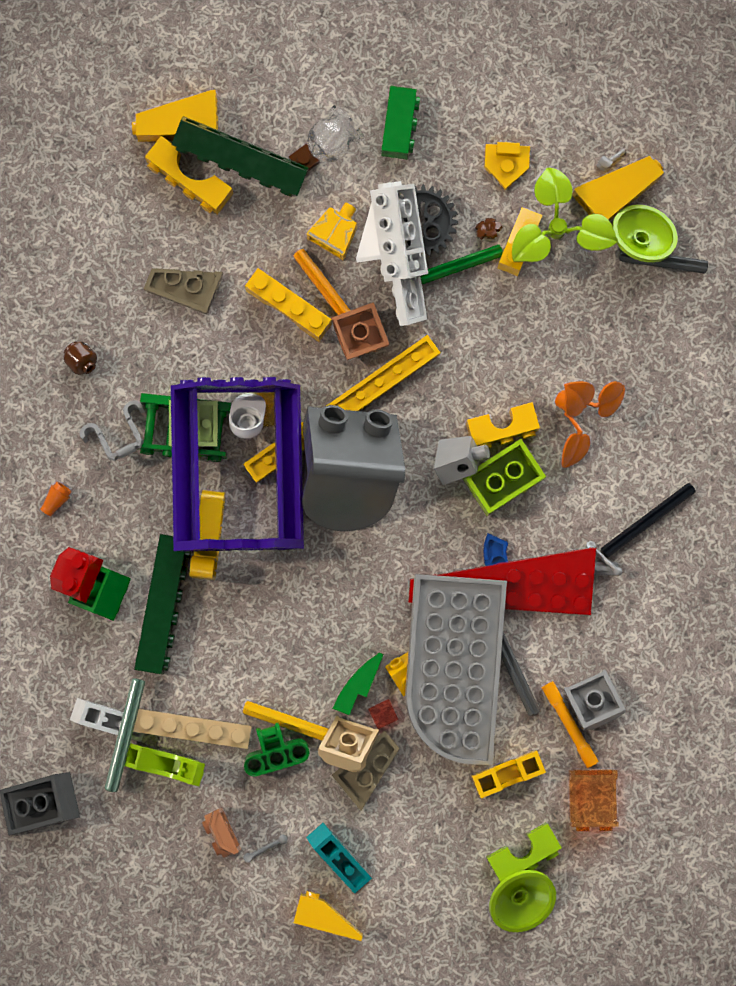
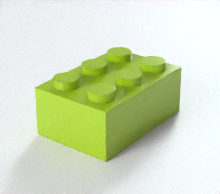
(504, 477)

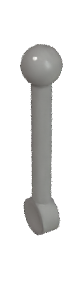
(617, 570)
(249, 856)

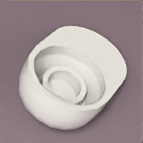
(247, 415)

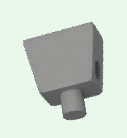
(458, 458)

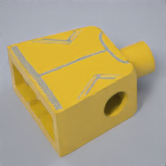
(334, 230)

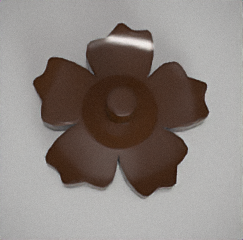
(488, 228)

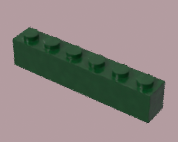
(239, 156)
(161, 608)

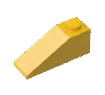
(506, 262)
(320, 915)

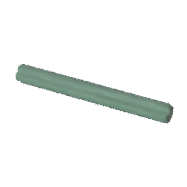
(124, 735)

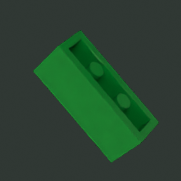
(400, 122)

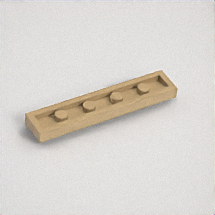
(192, 728)

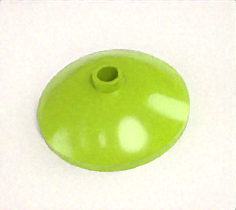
(645, 233)
(522, 901)

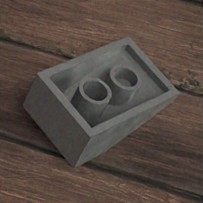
(39, 803)

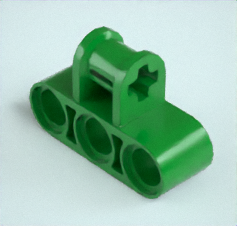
(272, 741)

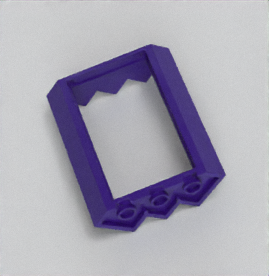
(186, 468)

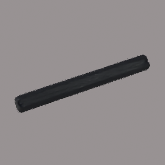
(648, 520)

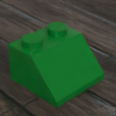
(105, 594)

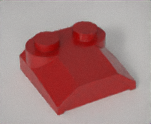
(75, 573)

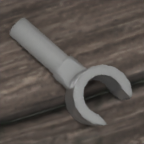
(605, 163)

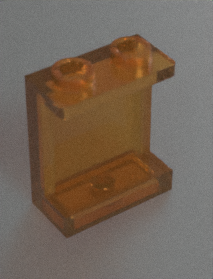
(593, 799)

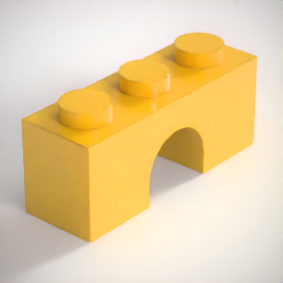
(523, 423)
(508, 773)

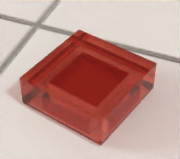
(383, 714)

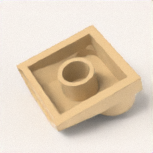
(347, 744)

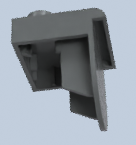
(351, 466)

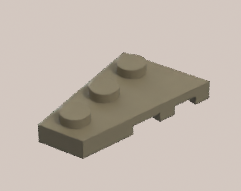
(186, 288)
(362, 784)

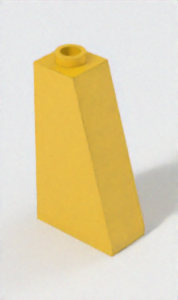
(165, 119)
(619, 188)

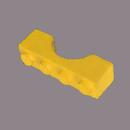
(210, 192)
(289, 304)

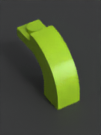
(165, 764)

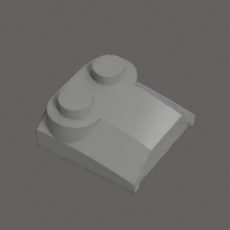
(595, 701)

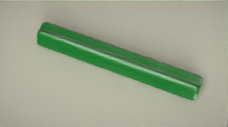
(462, 263)

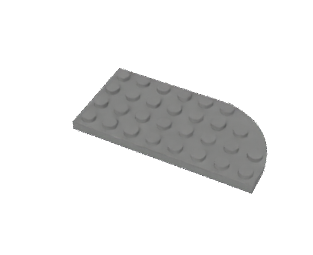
(455, 664)

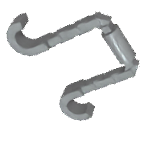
(130, 448)

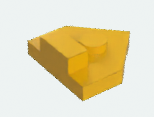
(506, 161)

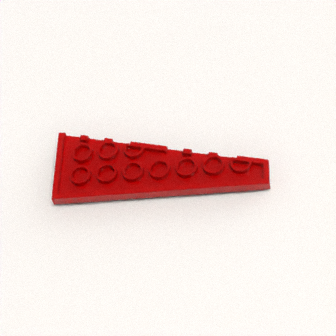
(541, 583)

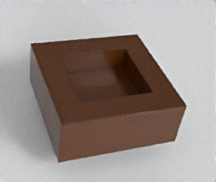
(304, 157)

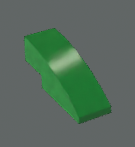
(358, 684)

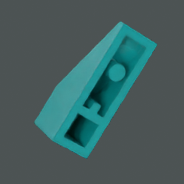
(338, 857)

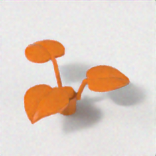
(574, 401)

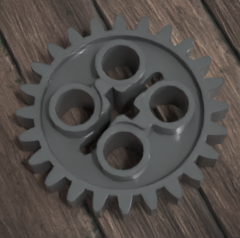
(442, 221)

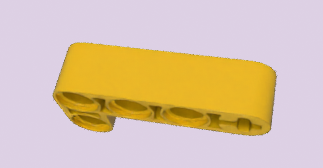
(211, 516)

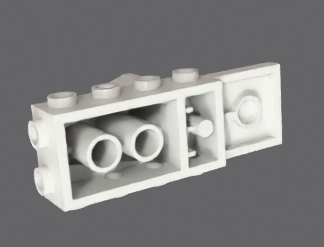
(387, 238)

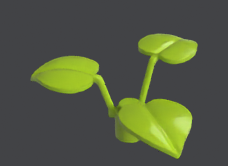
(534, 246)

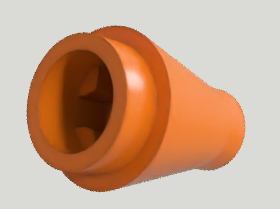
(56, 497)

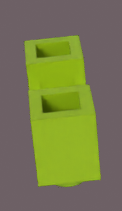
(543, 845)

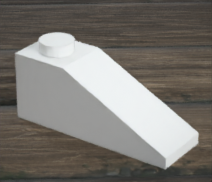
(99, 717)

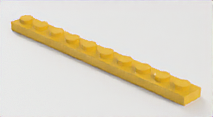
(359, 396)

